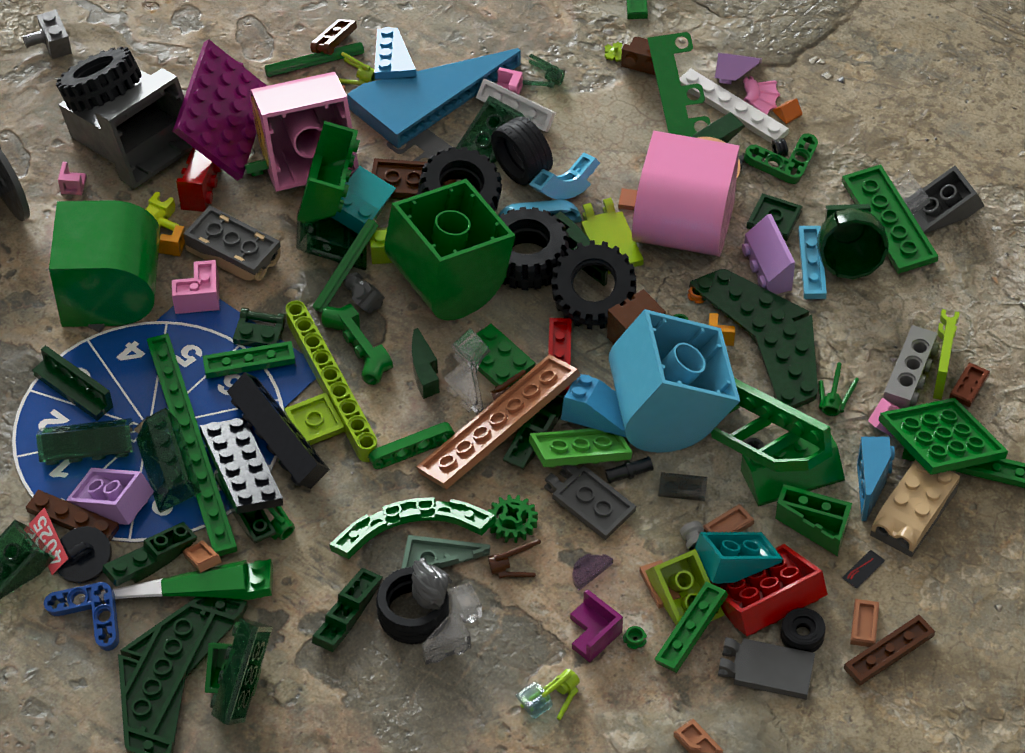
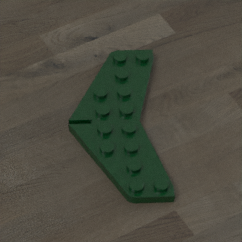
(776, 326)
(157, 665)

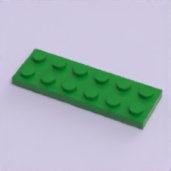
(907, 242)

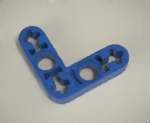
(93, 602)

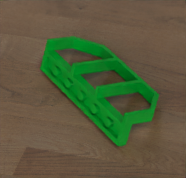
(772, 410)

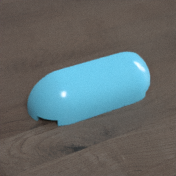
(551, 206)

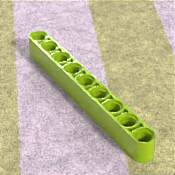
(330, 379)

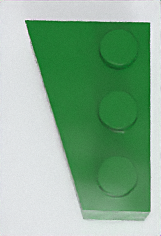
(814, 516)

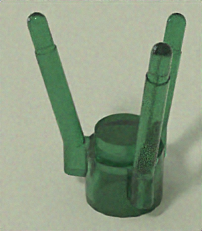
(553, 73)

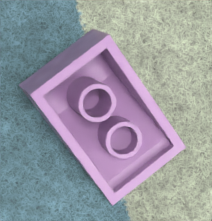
(112, 493)

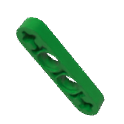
(410, 445)

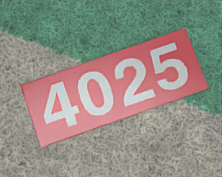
(46, 532)

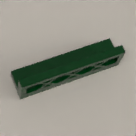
(73, 384)

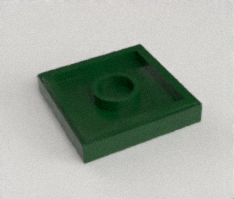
(783, 212)

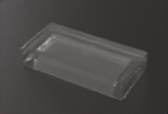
(911, 192)

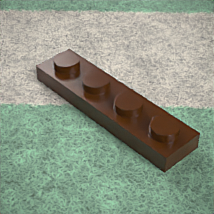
(70, 515)
(889, 650)

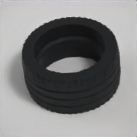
(521, 150)
(401, 629)

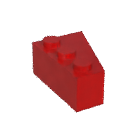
(197, 182)

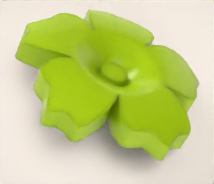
(613, 52)

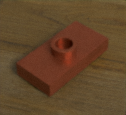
(969, 384)

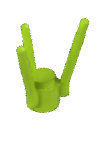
(364, 73)
(563, 683)

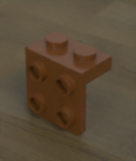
(637, 56)

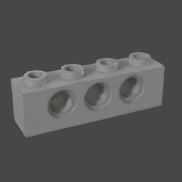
(911, 366)

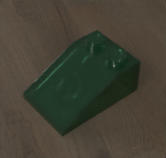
(488, 119)
(21, 557)

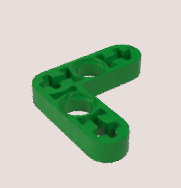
(785, 165)

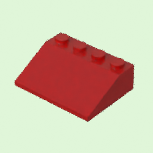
(773, 592)

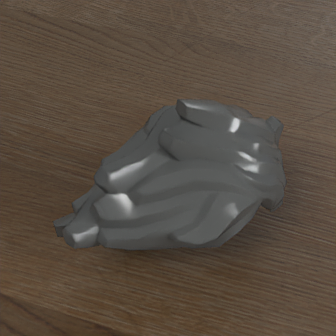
(429, 584)

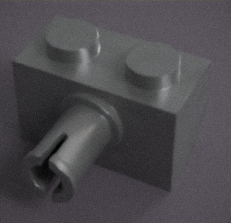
(51, 33)

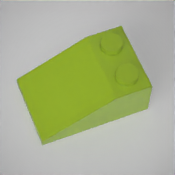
(684, 575)

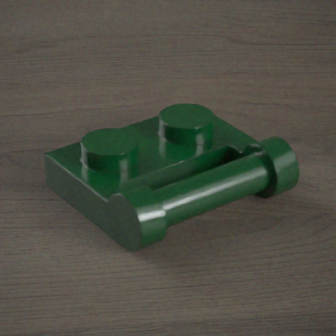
(256, 334)

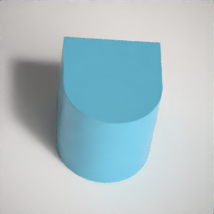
(671, 381)

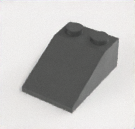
(950, 199)

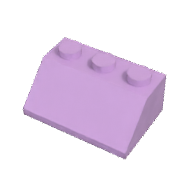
(769, 256)

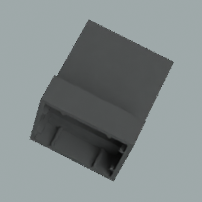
(134, 128)

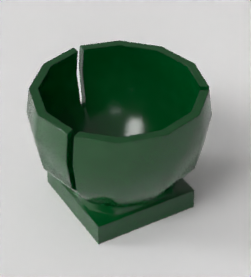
(851, 241)

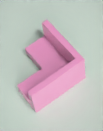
(197, 293)

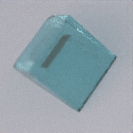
(533, 701)

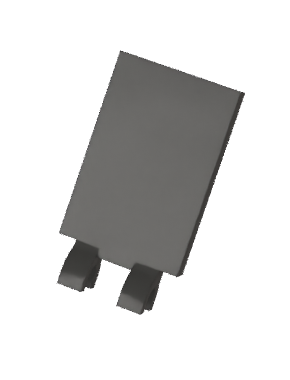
(590, 499)
(768, 667)

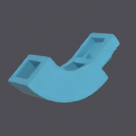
(568, 184)

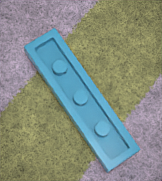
(811, 266)

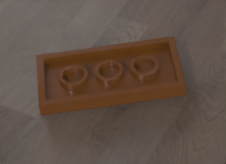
(402, 175)

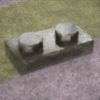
(682, 486)

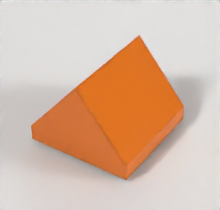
(788, 111)

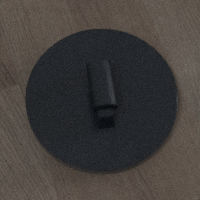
(86, 553)

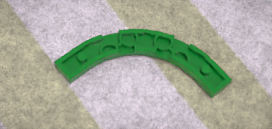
(409, 511)

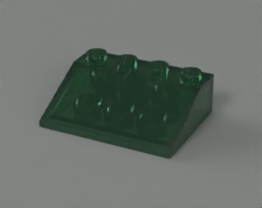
(241, 671)

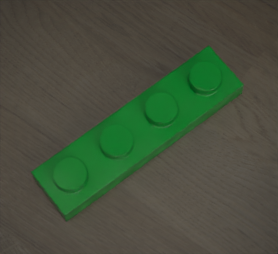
(248, 359)
(691, 627)

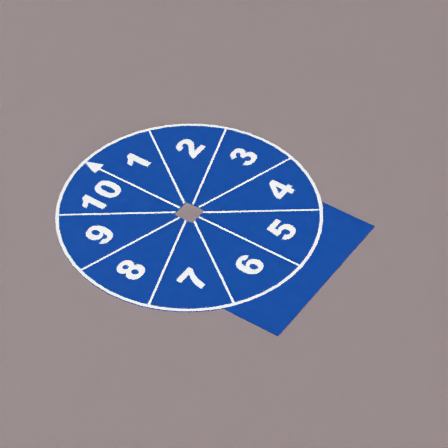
(125, 367)

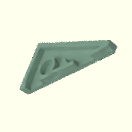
(441, 551)

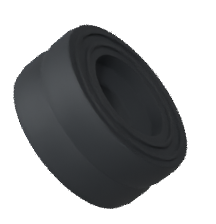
(803, 618)

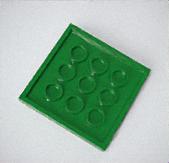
(943, 436)

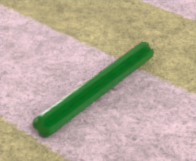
(312, 60)
(345, 265)

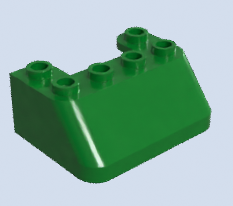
(329, 173)

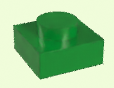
(256, 167)

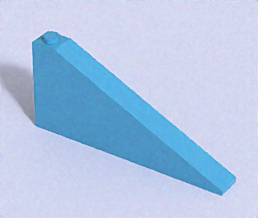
(410, 105)

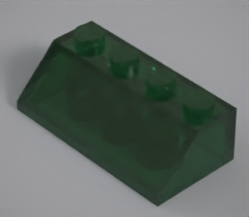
(85, 440)
(167, 460)

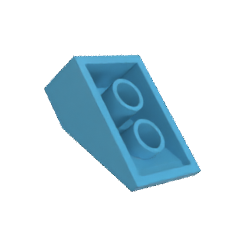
(593, 405)
(873, 467)

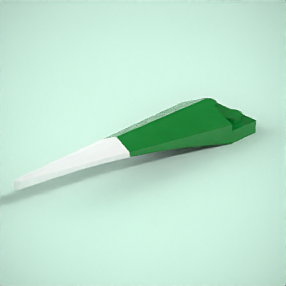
(230, 580)

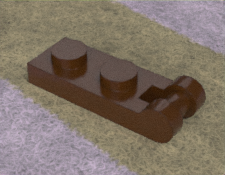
(333, 36)

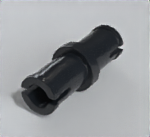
(629, 469)

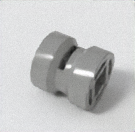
(690, 533)

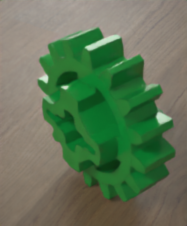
(512, 517)

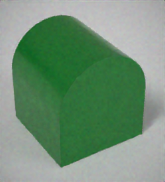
(449, 248)
(103, 262)

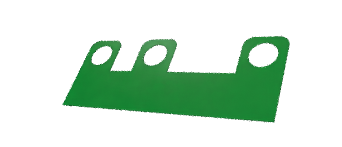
(672, 94)

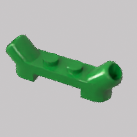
(347, 320)

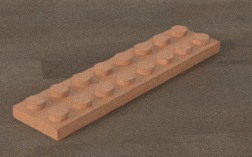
(498, 421)

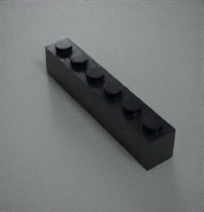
(277, 430)

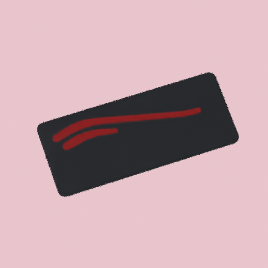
(863, 569)

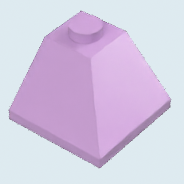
(733, 66)

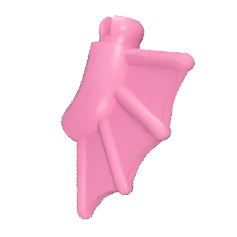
(761, 94)

